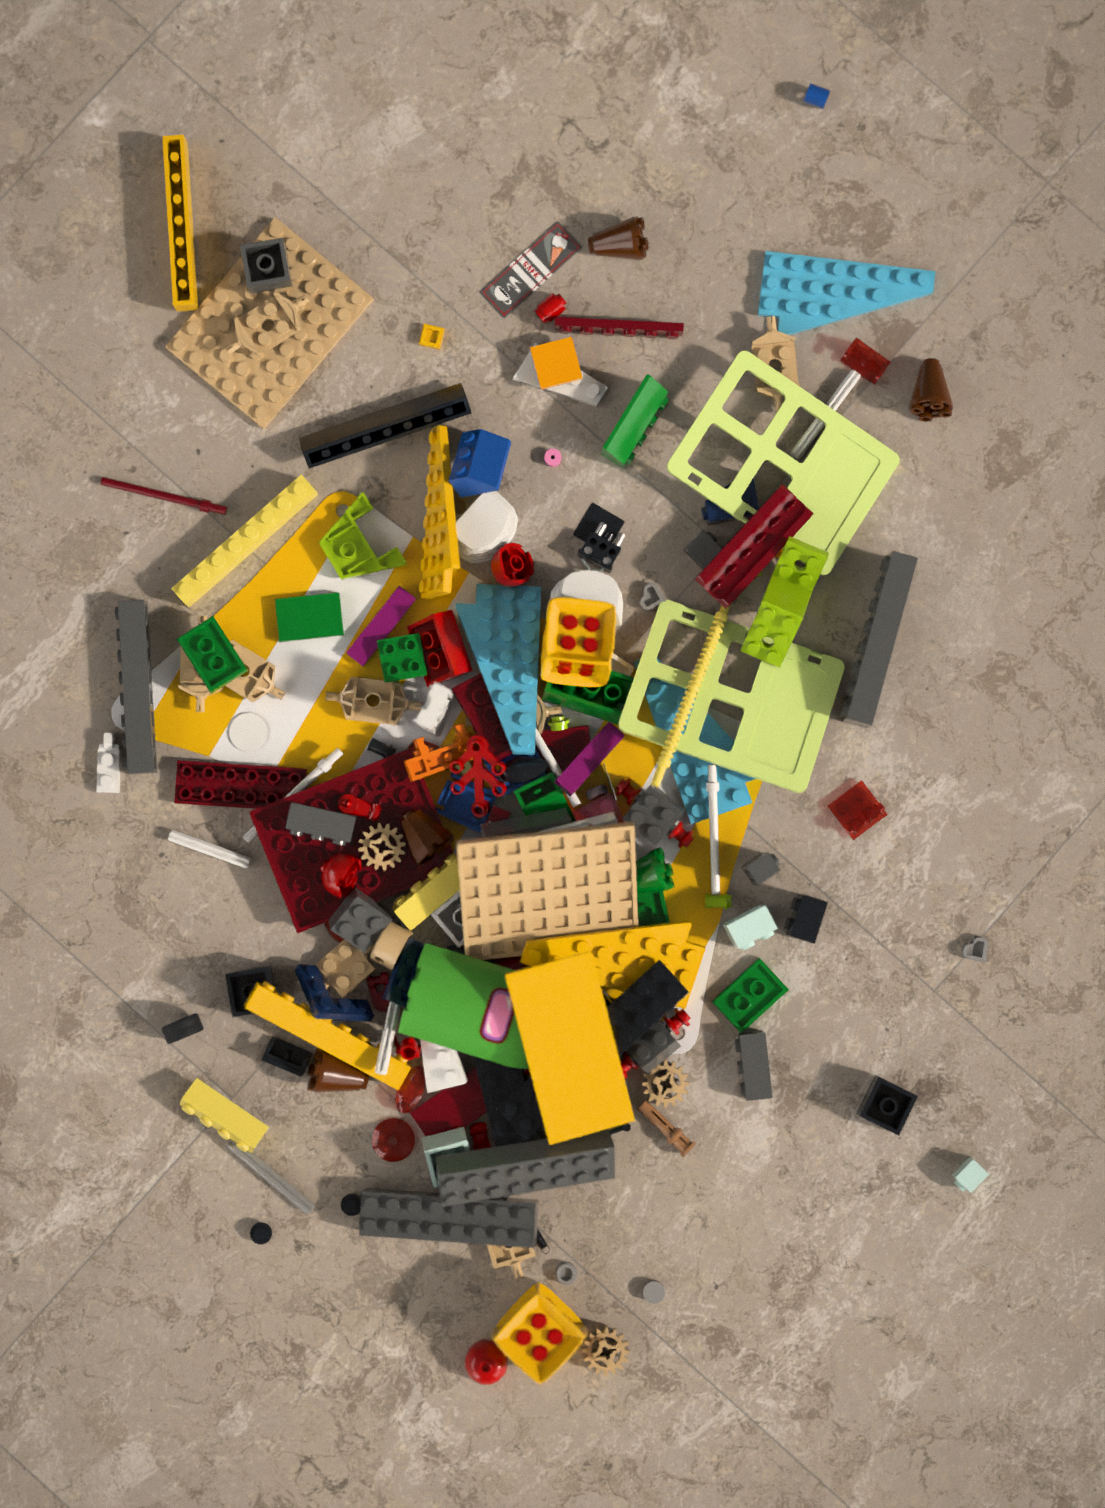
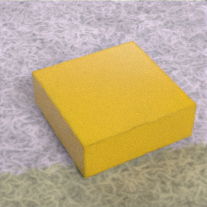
(431, 336)

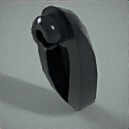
(523, 769)

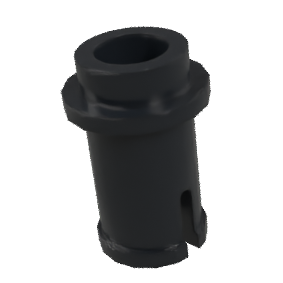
(381, 748)

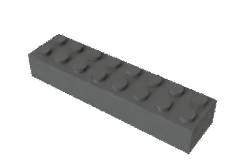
(879, 639)
(524, 1168)
(422, 1217)

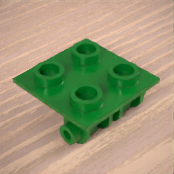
(401, 658)

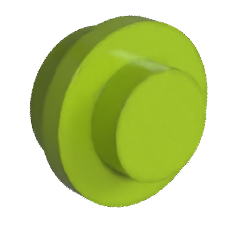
(558, 723)

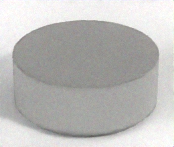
(596, 792)
(566, 1273)
(653, 1291)

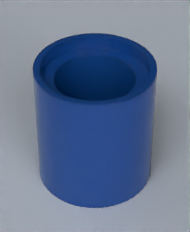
(816, 96)

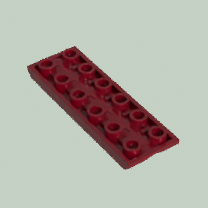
(753, 546)
(233, 784)

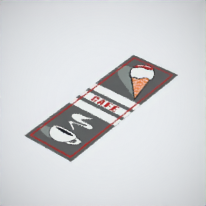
(530, 269)

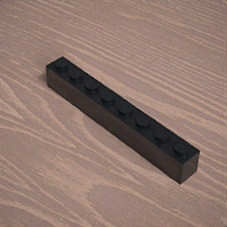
(384, 425)

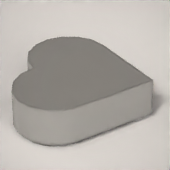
(651, 597)
(976, 949)

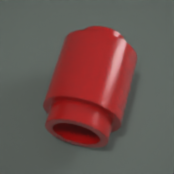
(550, 308)

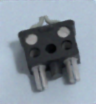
(599, 557)

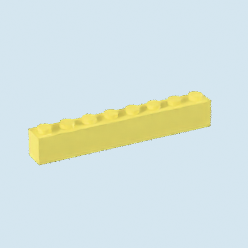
(244, 541)

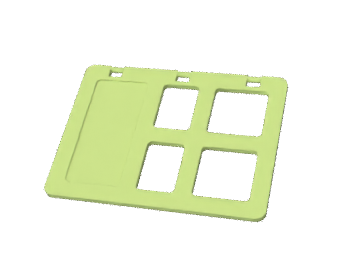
(834, 481)
(781, 714)

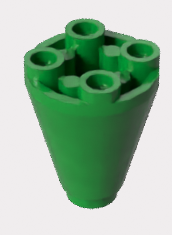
(653, 872)

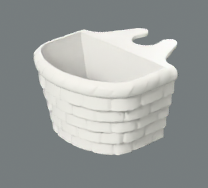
(484, 526)
(591, 586)

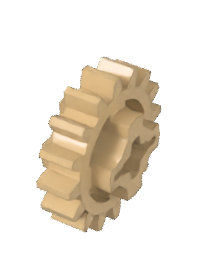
(384, 837)
(655, 1079)
(615, 1347)

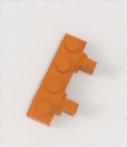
(431, 761)

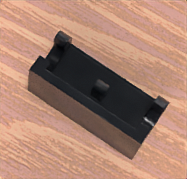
(286, 1056)

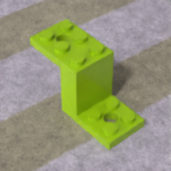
(784, 601)

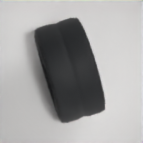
(182, 1028)

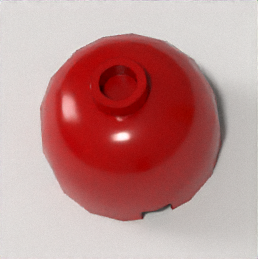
(512, 565)
(339, 874)
(485, 1362)

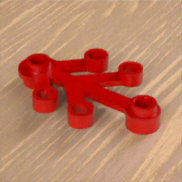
(479, 773)

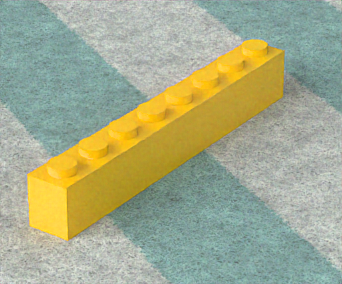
(180, 223)
(323, 1033)

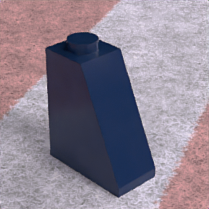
(716, 515)

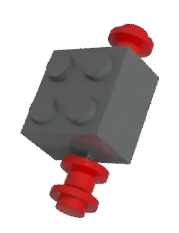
(654, 814)
(655, 1044)

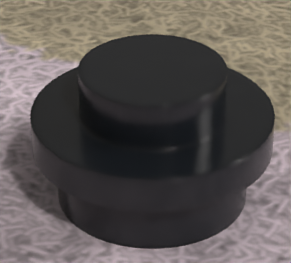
(351, 1204)
(261, 1233)

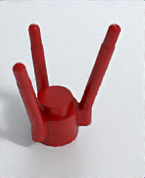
(408, 1048)

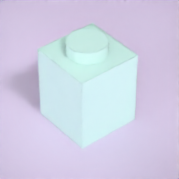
(969, 1175)

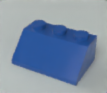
(479, 462)

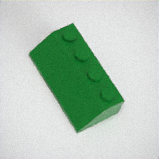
(635, 421)
(599, 702)

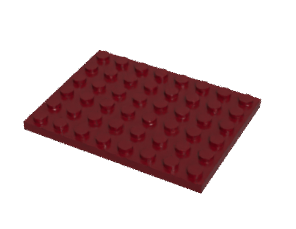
(299, 859)

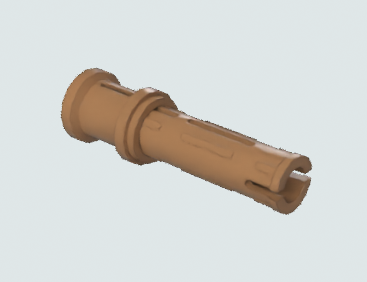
(673, 1134)

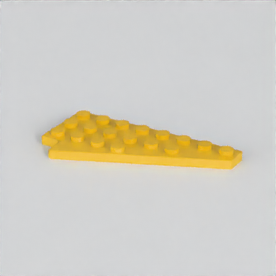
(440, 537)
(626, 953)

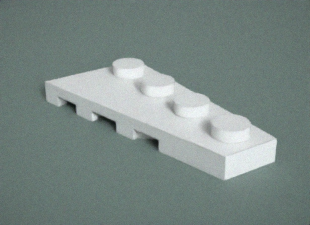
(585, 390)

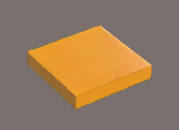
(556, 363)

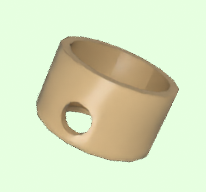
(390, 945)

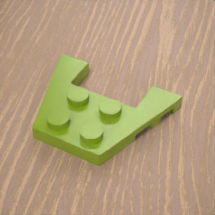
(350, 550)

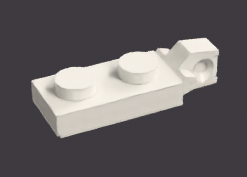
(108, 765)

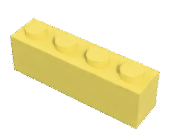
(429, 894)
(223, 1116)

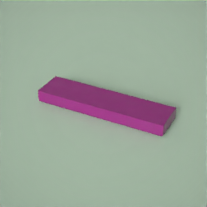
(381, 625)
(589, 759)

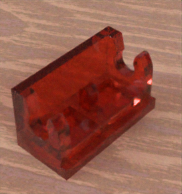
(865, 361)

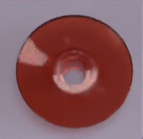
(393, 1128)

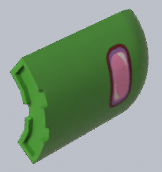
(463, 1007)

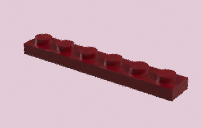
(626, 327)

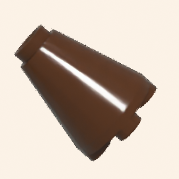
(621, 240)
(931, 393)
(334, 1074)

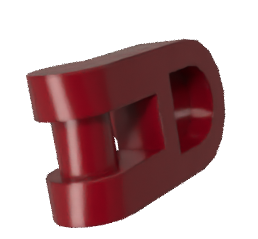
(379, 1004)

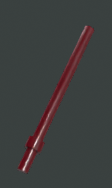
(203, 505)

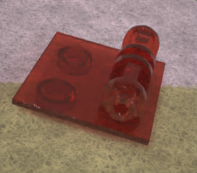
(857, 810)

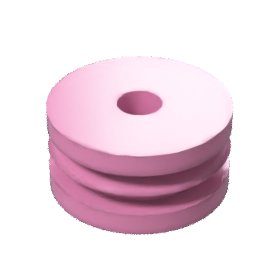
(552, 453)

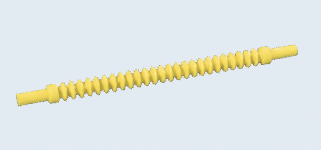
(664, 761)

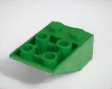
(542, 796)

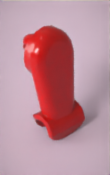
(355, 806)
(479, 1136)

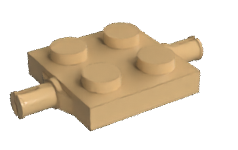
(345, 967)
(510, 1256)

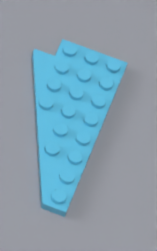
(822, 291)
(505, 644)
(692, 772)

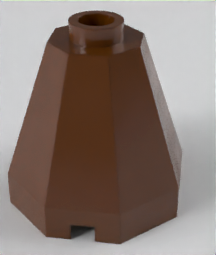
(425, 836)

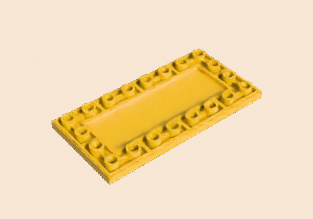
(569, 1047)

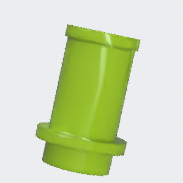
(718, 901)

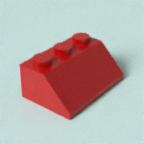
(442, 647)

